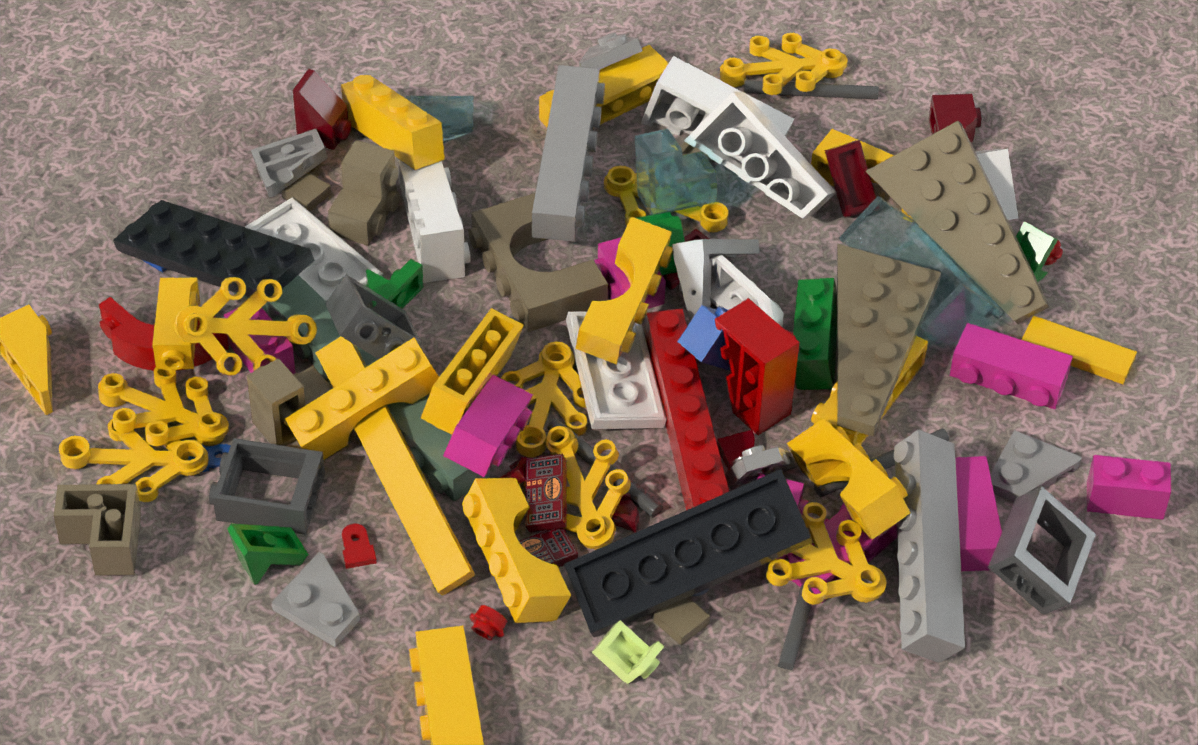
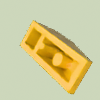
(28, 352)

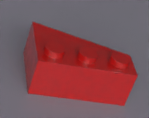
(761, 365)

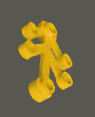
(825, 63)
(622, 183)
(239, 326)
(548, 393)
(205, 425)
(137, 460)
(584, 491)
(823, 559)

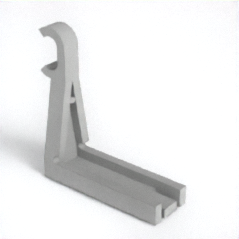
(695, 267)

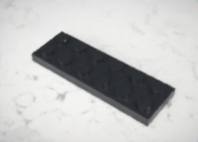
(211, 248)
(688, 553)

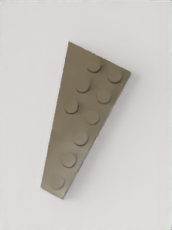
(954, 203)
(877, 323)

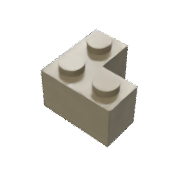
(366, 194)
(278, 394)
(104, 518)

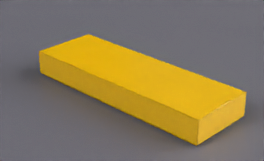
(1088, 352)

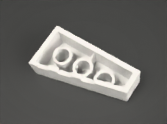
(688, 96)
(755, 150)
(434, 221)

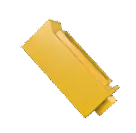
(168, 347)

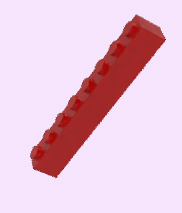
(685, 409)

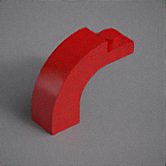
(134, 339)

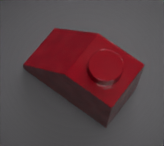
(952, 108)
(320, 109)

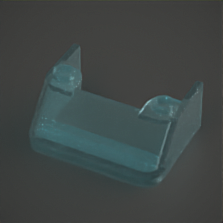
(958, 297)

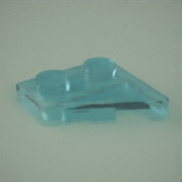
(453, 111)

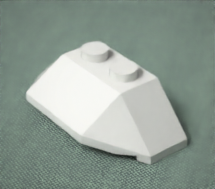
(732, 287)

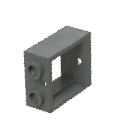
(373, 329)
(268, 459)
(1014, 563)

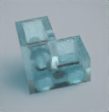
(668, 178)

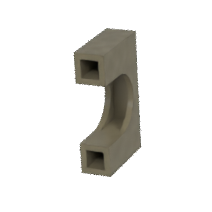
(534, 296)

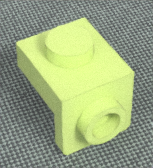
(627, 654)

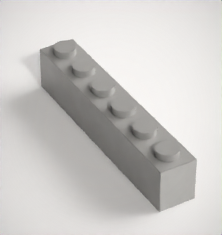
(566, 154)
(929, 548)

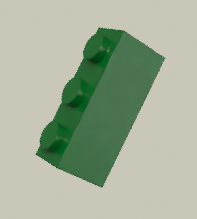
(817, 333)

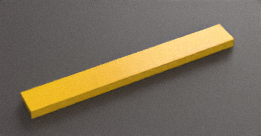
(402, 478)

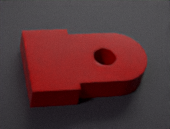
(357, 552)

